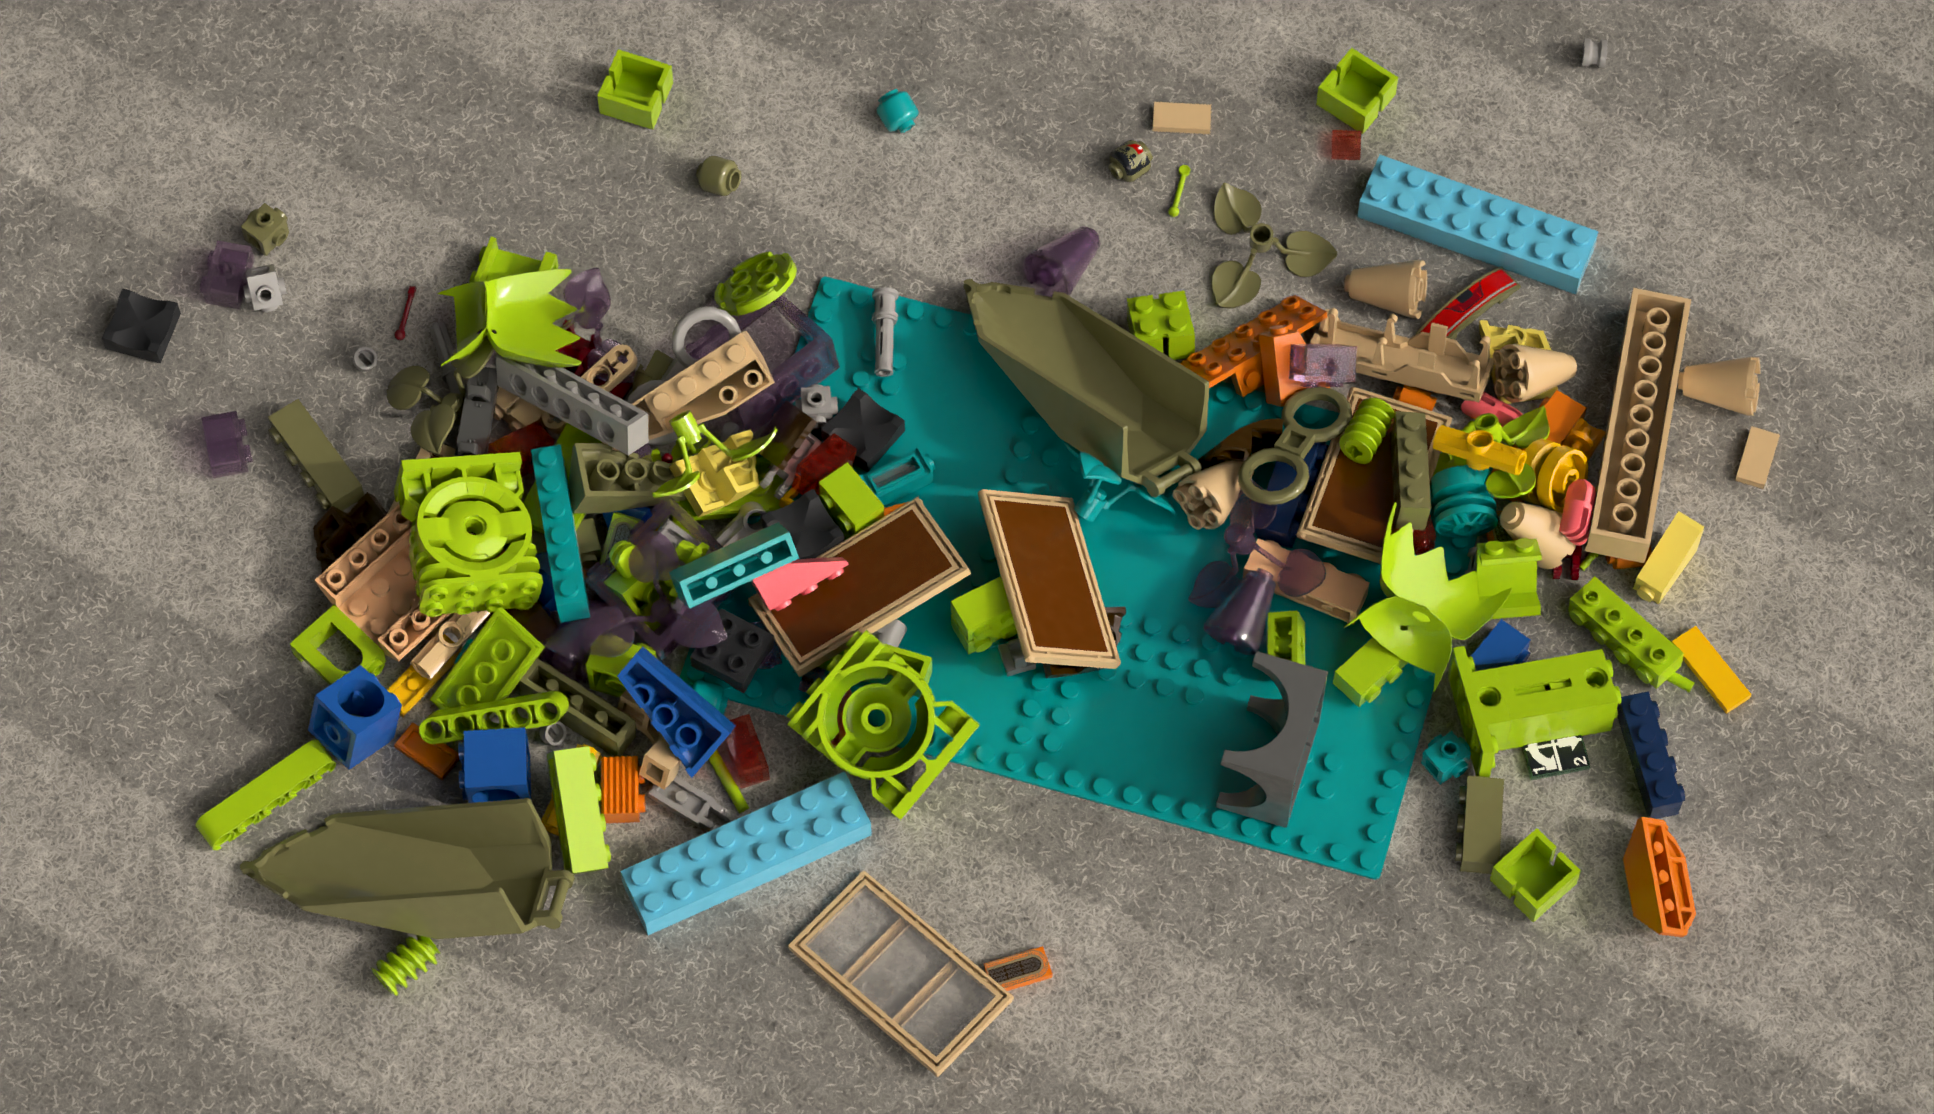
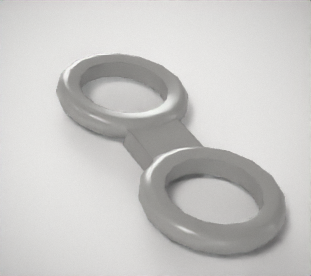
(683, 359)

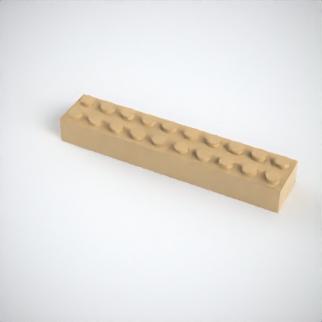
(1638, 425)

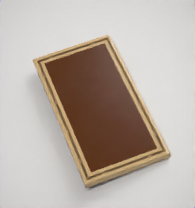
(1355, 499)
(889, 573)
(1049, 579)

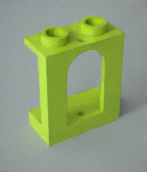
(306, 645)

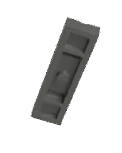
(477, 416)

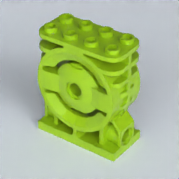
(461, 569)
(818, 721)

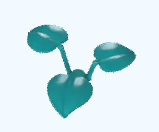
(1094, 497)

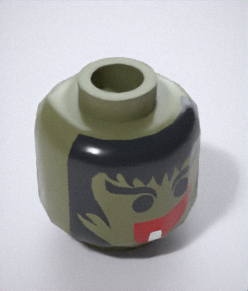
(1130, 160)

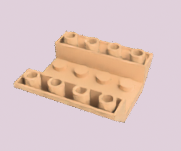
(377, 587)

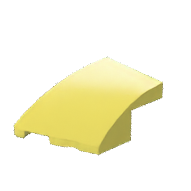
(1501, 337)
(720, 478)

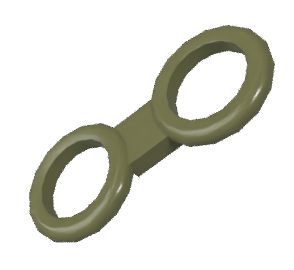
(1294, 445)

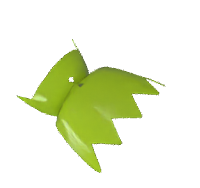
(519, 313)
(1425, 603)

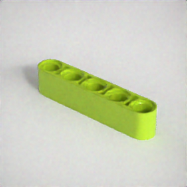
(505, 710)
(265, 793)

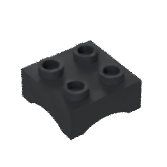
(141, 326)
(866, 428)
(808, 525)
(736, 657)

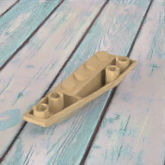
(708, 386)

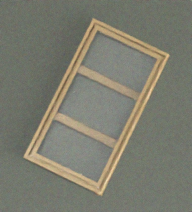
(900, 973)

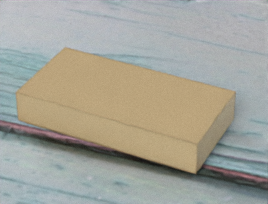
(1182, 117)
(1757, 457)

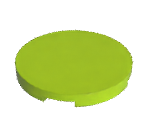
(755, 283)

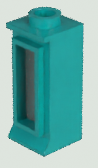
(900, 476)

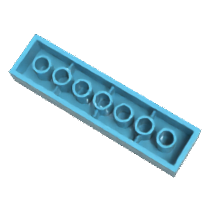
(1477, 224)
(746, 853)

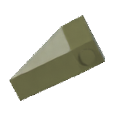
(613, 481)

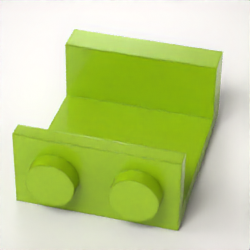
(500, 263)
(1510, 566)

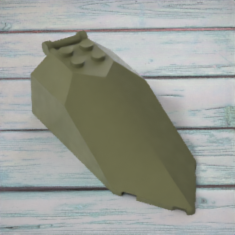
(1094, 382)
(423, 869)

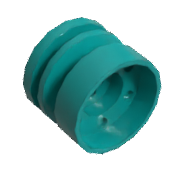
(1462, 502)

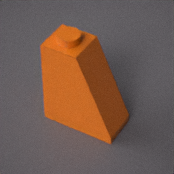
(1275, 357)

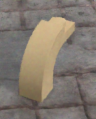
(659, 762)

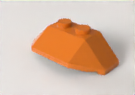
(1658, 879)

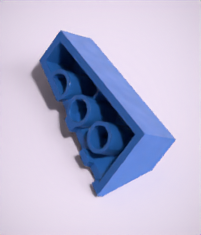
(675, 710)

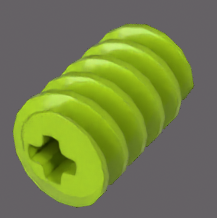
(1366, 430)
(406, 962)

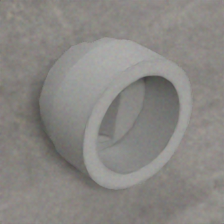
(369, 355)
(559, 731)

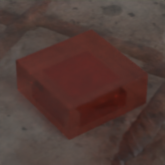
(1346, 145)

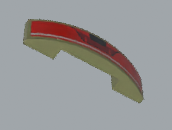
(1473, 302)

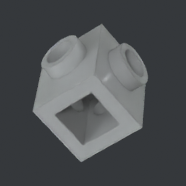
(264, 288)
(818, 404)

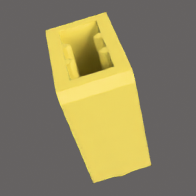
(1668, 558)

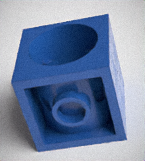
(348, 736)
(495, 765)

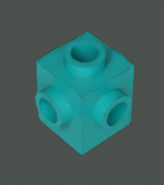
(1446, 757)

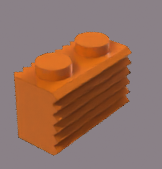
(621, 789)

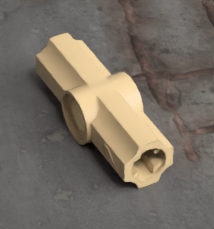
(438, 651)

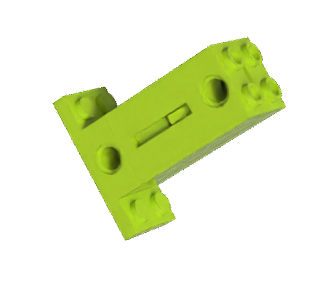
(1531, 702)

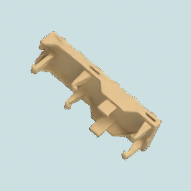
(1420, 361)

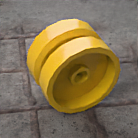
(1554, 472)

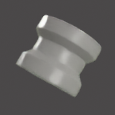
(1594, 53)

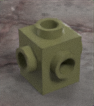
(265, 228)

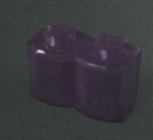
(225, 444)

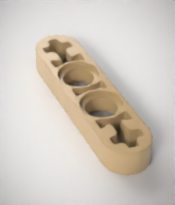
(622, 372)

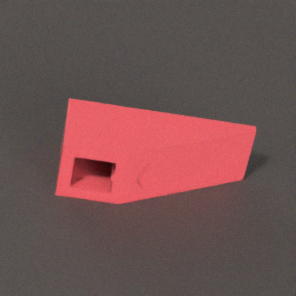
(795, 578)

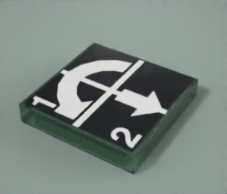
(1556, 757)

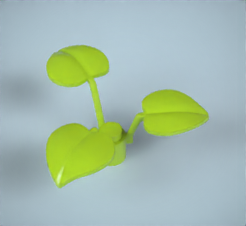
(1519, 431)
(690, 443)

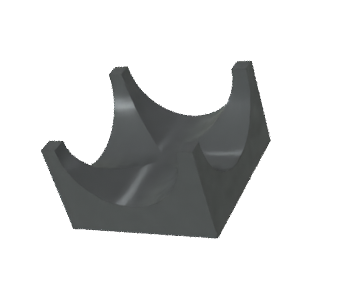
(1281, 762)

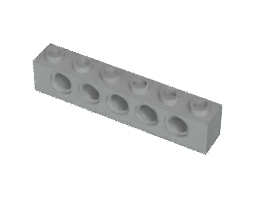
(576, 403)

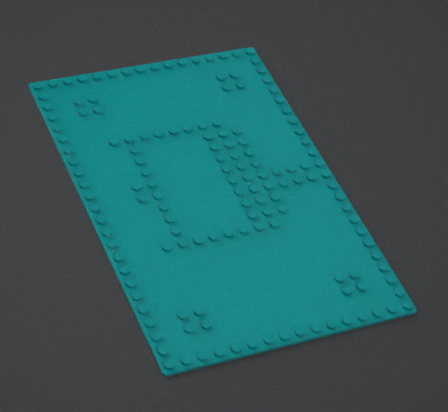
(1162, 720)

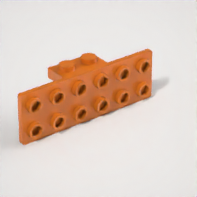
(1240, 351)

